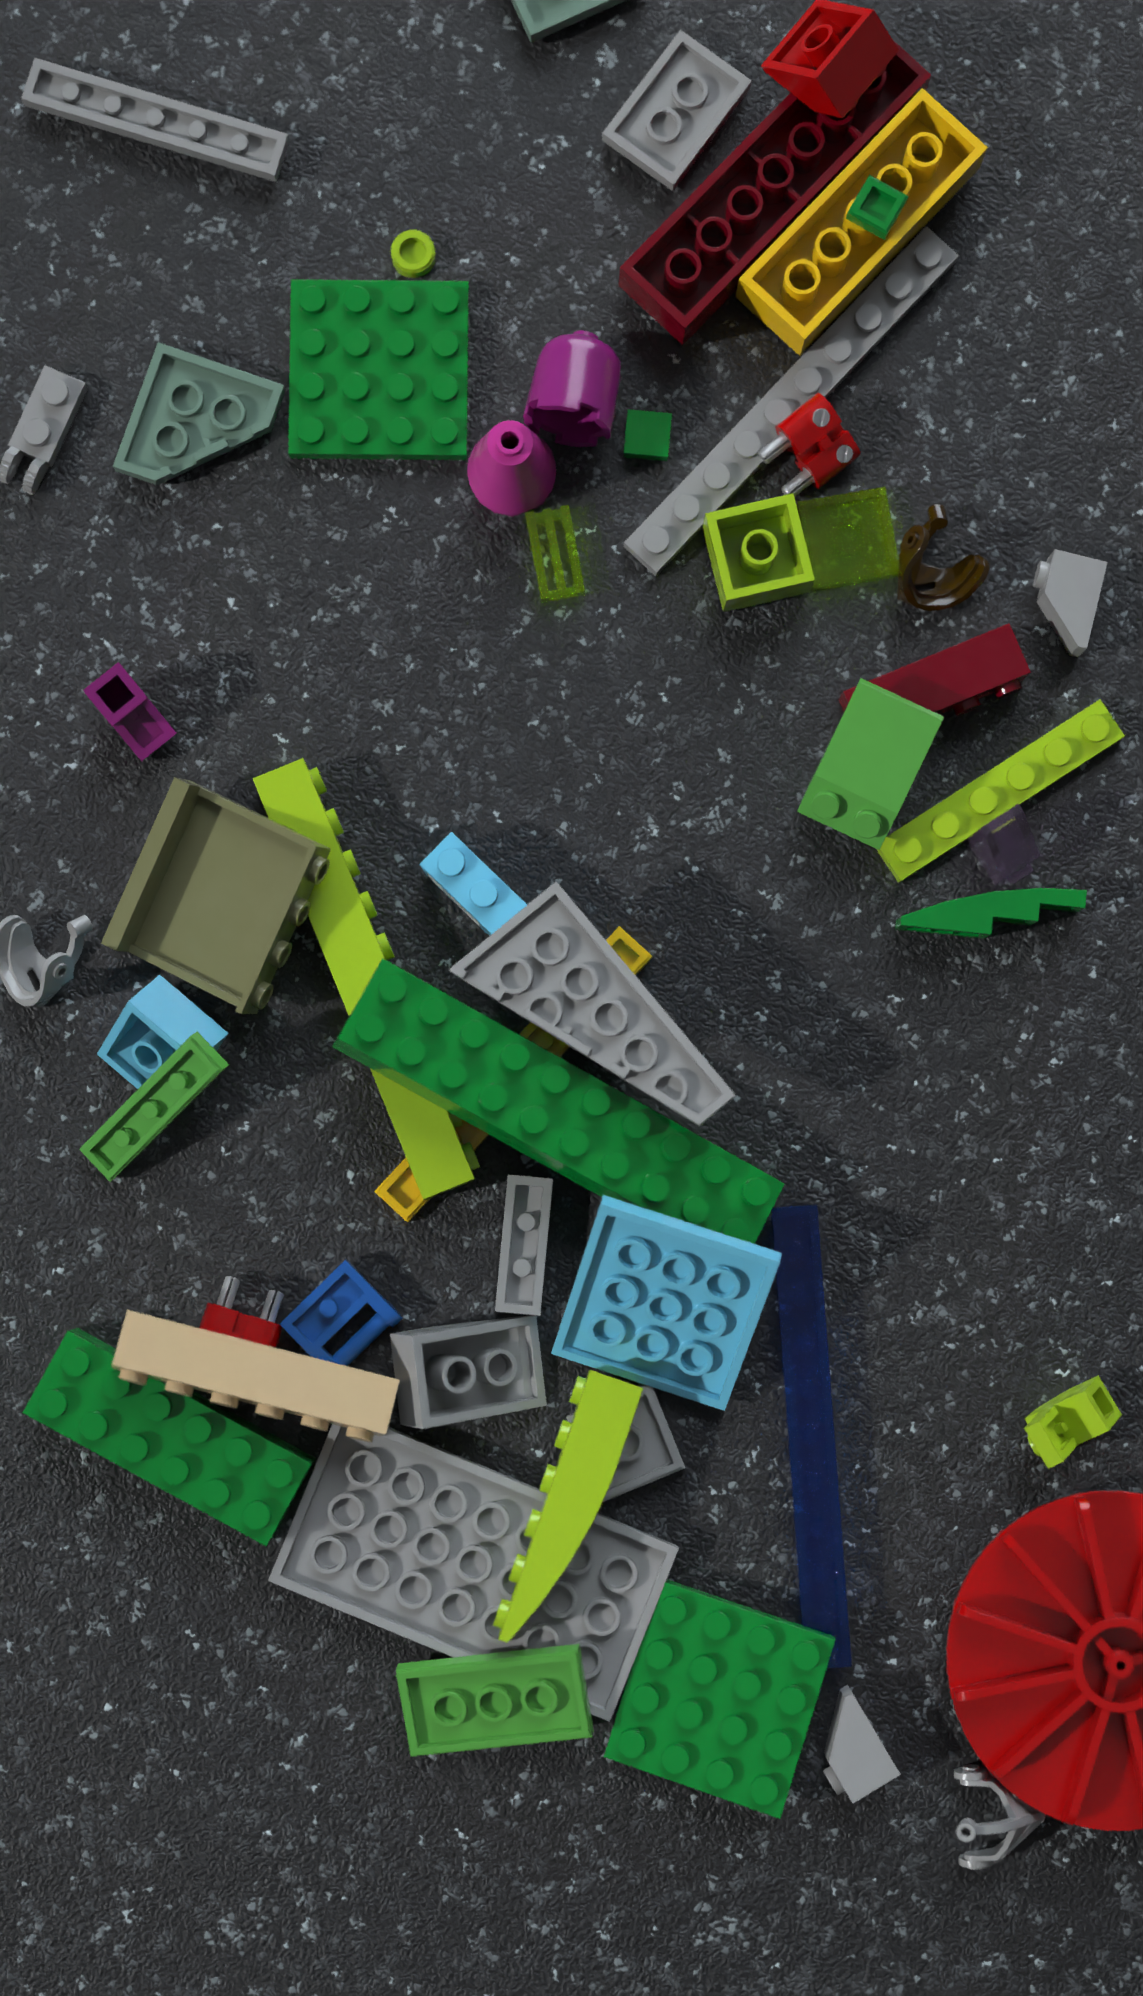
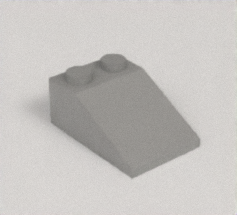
(467, 1371)

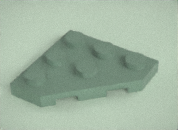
(193, 414)

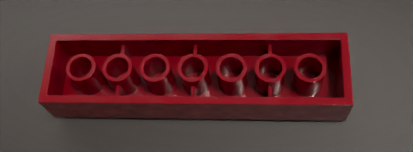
(753, 198)

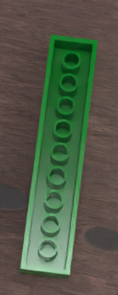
(550, 1107)

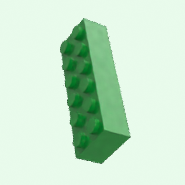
(170, 1438)

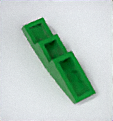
(975, 914)

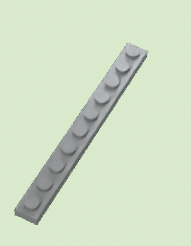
(817, 371)

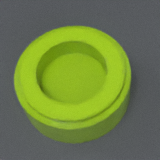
(413, 254)

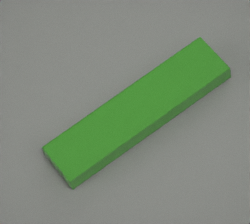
(154, 1106)

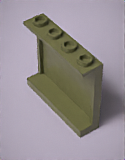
(217, 895)

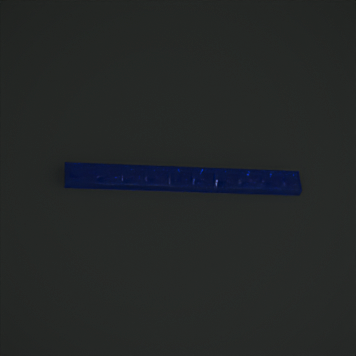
(810, 1427)

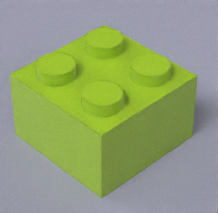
(758, 552)

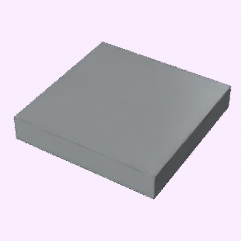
(648, 1449)

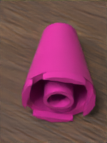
(511, 469)

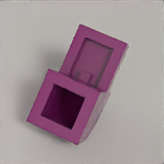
(129, 711)

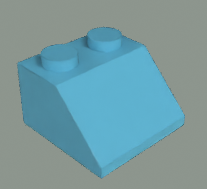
(153, 1029)

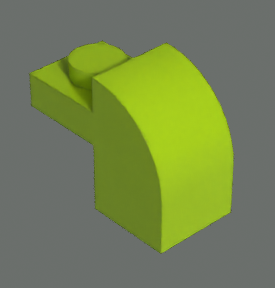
(1071, 1420)

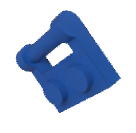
(331, 1308)

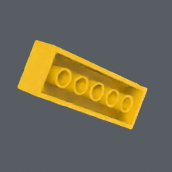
(830, 260)

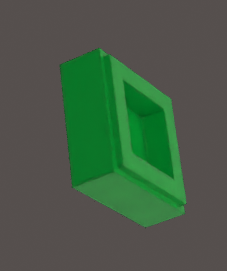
(877, 207)
(647, 435)

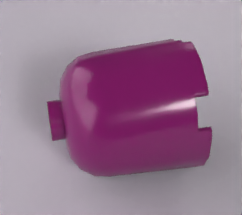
(574, 390)

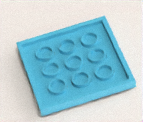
(665, 1302)

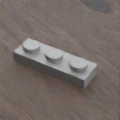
(524, 1245)

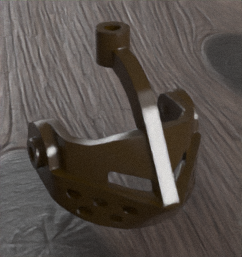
(950, 584)

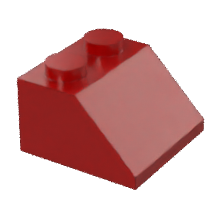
(832, 56)

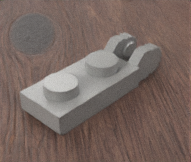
(43, 426)

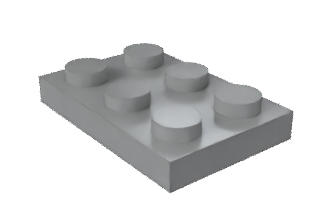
(676, 110)

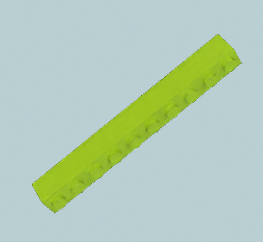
(352, 953)

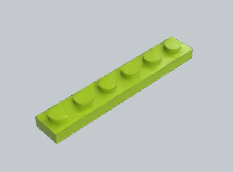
(999, 790)

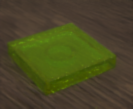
(849, 538)

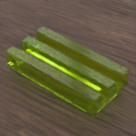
(548, 517)

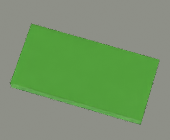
(495, 1700)

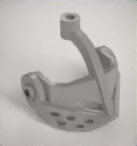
(20, 956)
(1020, 1822)

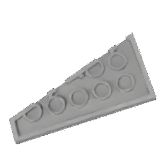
(577, 988)

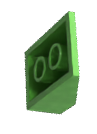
(870, 764)

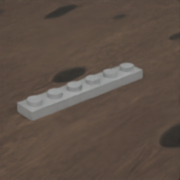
(155, 119)

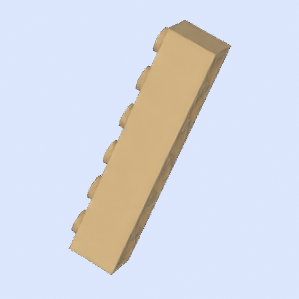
(256, 1375)

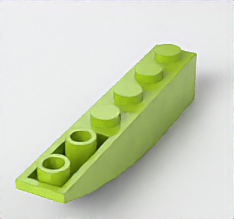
(574, 1492)

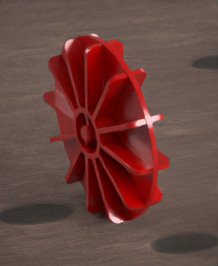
(1053, 1658)

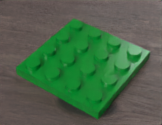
(378, 369)
(720, 1698)

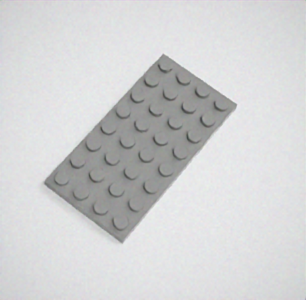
(430, 1549)

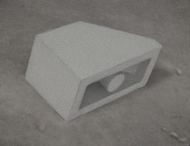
(1070, 596)
(855, 1751)

